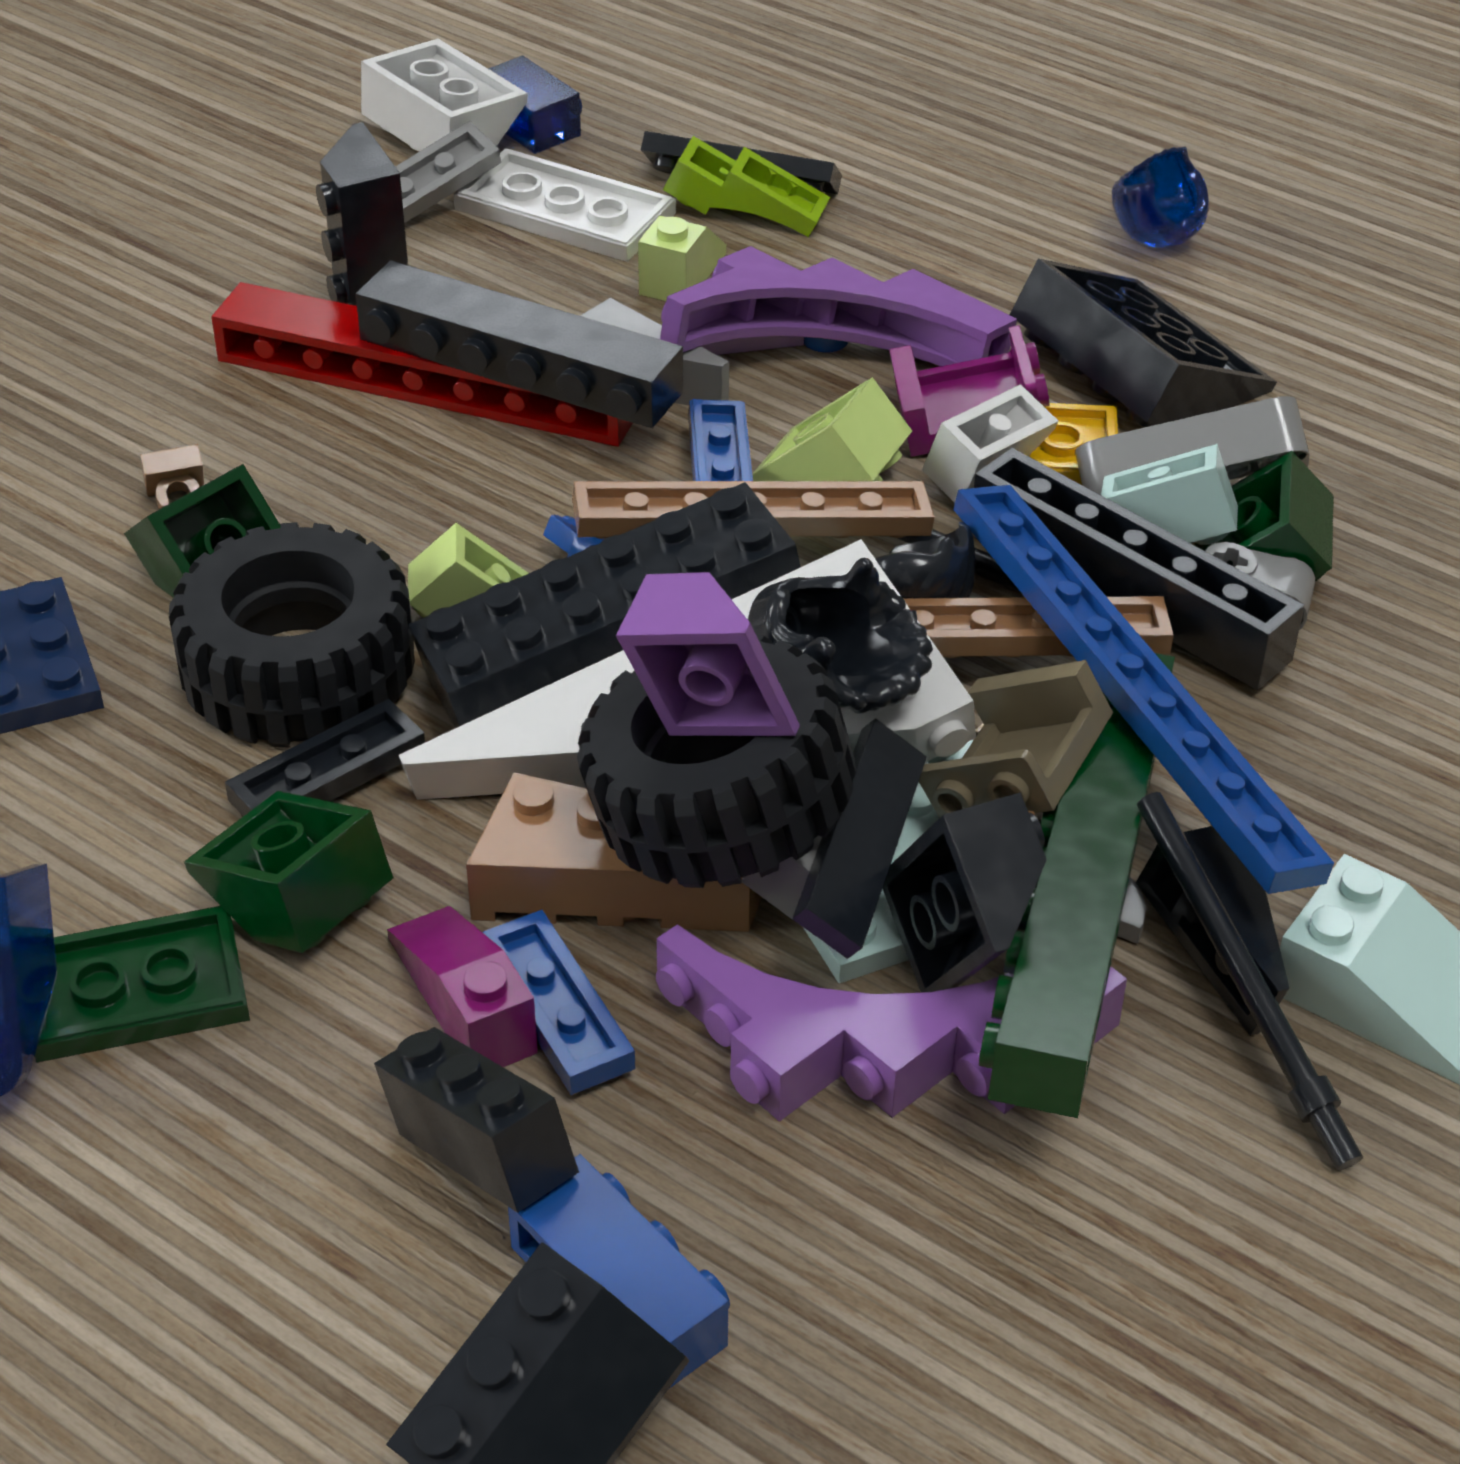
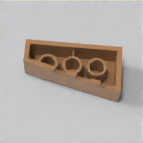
(551, 856)

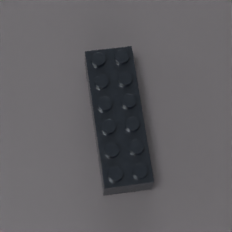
(572, 608)

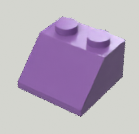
(702, 660)

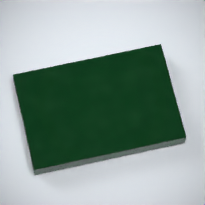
(143, 983)

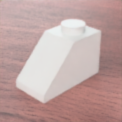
(983, 434)

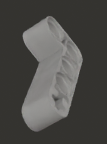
(1245, 434)

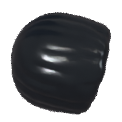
(933, 567)

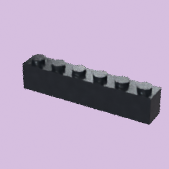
(521, 343)
(1210, 604)

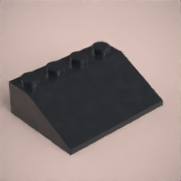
(1134, 344)

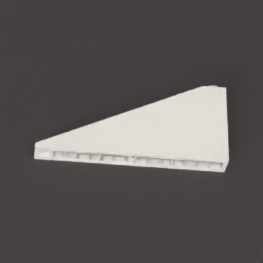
(543, 728)

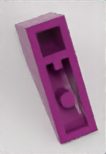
(468, 985)

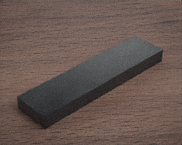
(860, 848)

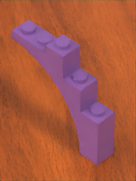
(833, 301)
(801, 1038)

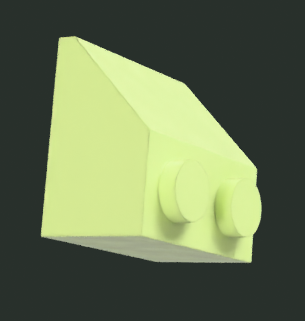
(841, 442)

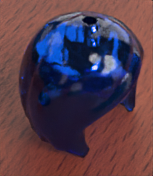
(1162, 199)

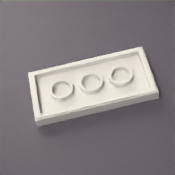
(564, 204)

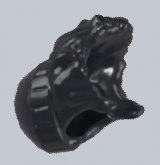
(852, 630)

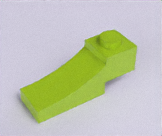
(750, 185)

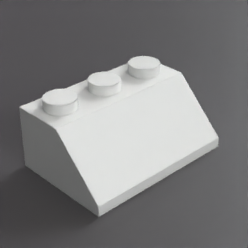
(435, 90)

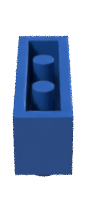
(634, 1259)

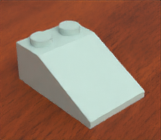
(1379, 965)

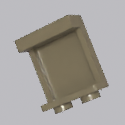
(1030, 742)

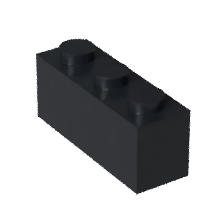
(477, 1118)

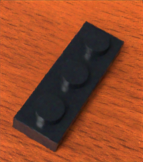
(331, 760)

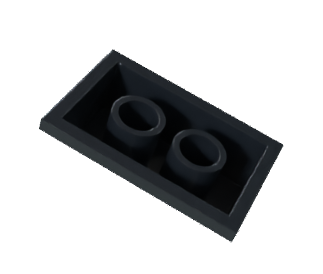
(362, 212)
(965, 889)
(544, 1377)

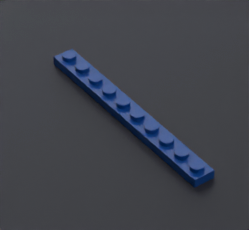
(1146, 693)

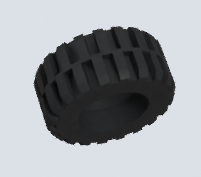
(284, 583)
(725, 817)

